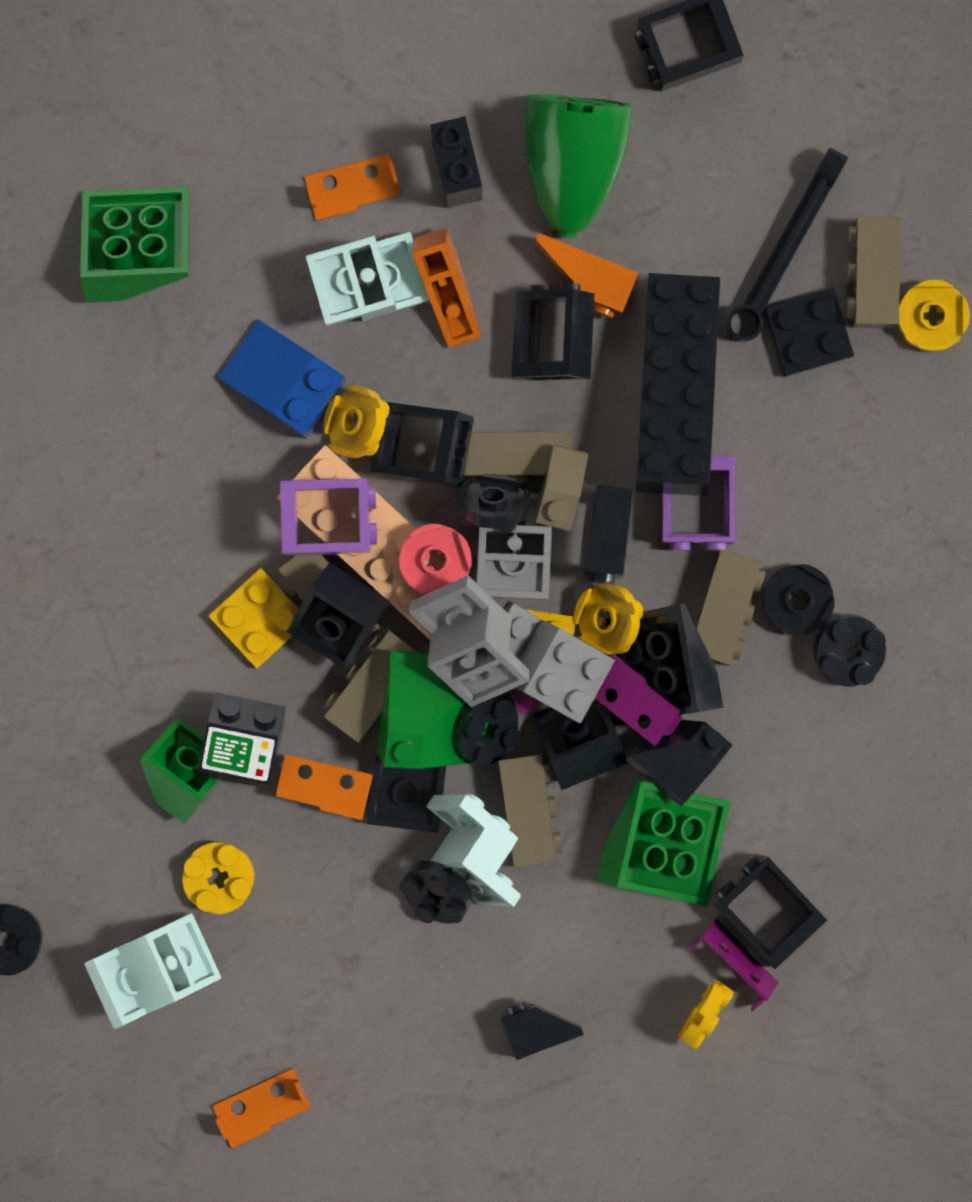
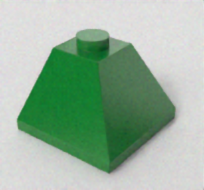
(173, 768)

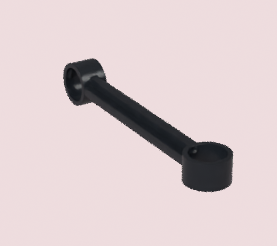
(789, 241)

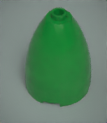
(574, 156)

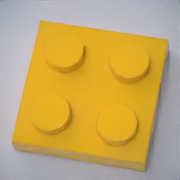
(256, 618)

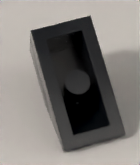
(536, 1029)

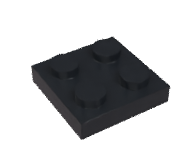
(809, 332)
(402, 795)

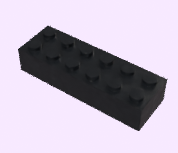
(678, 384)

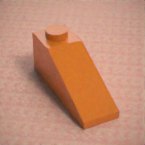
(595, 275)
(446, 287)

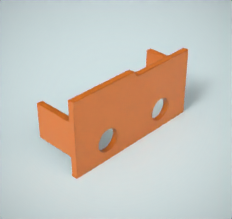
(352, 187)
(324, 787)
(261, 1109)

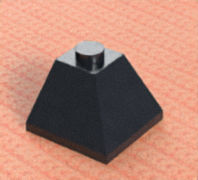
(681, 759)

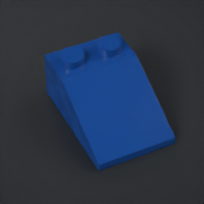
(282, 378)

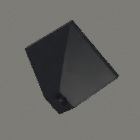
(672, 662)

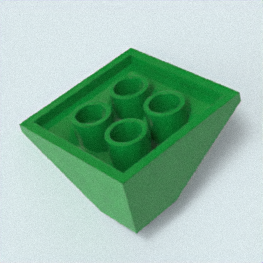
(133, 241)
(418, 715)
(665, 846)

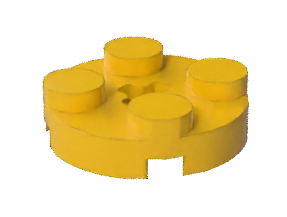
(947, 301)
(365, 436)
(624, 614)
(208, 896)
(704, 1016)

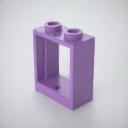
(289, 522)
(712, 542)

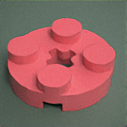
(417, 549)

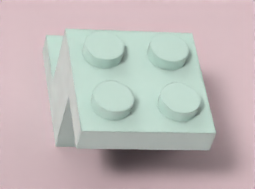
(367, 279)
(475, 848)
(152, 971)

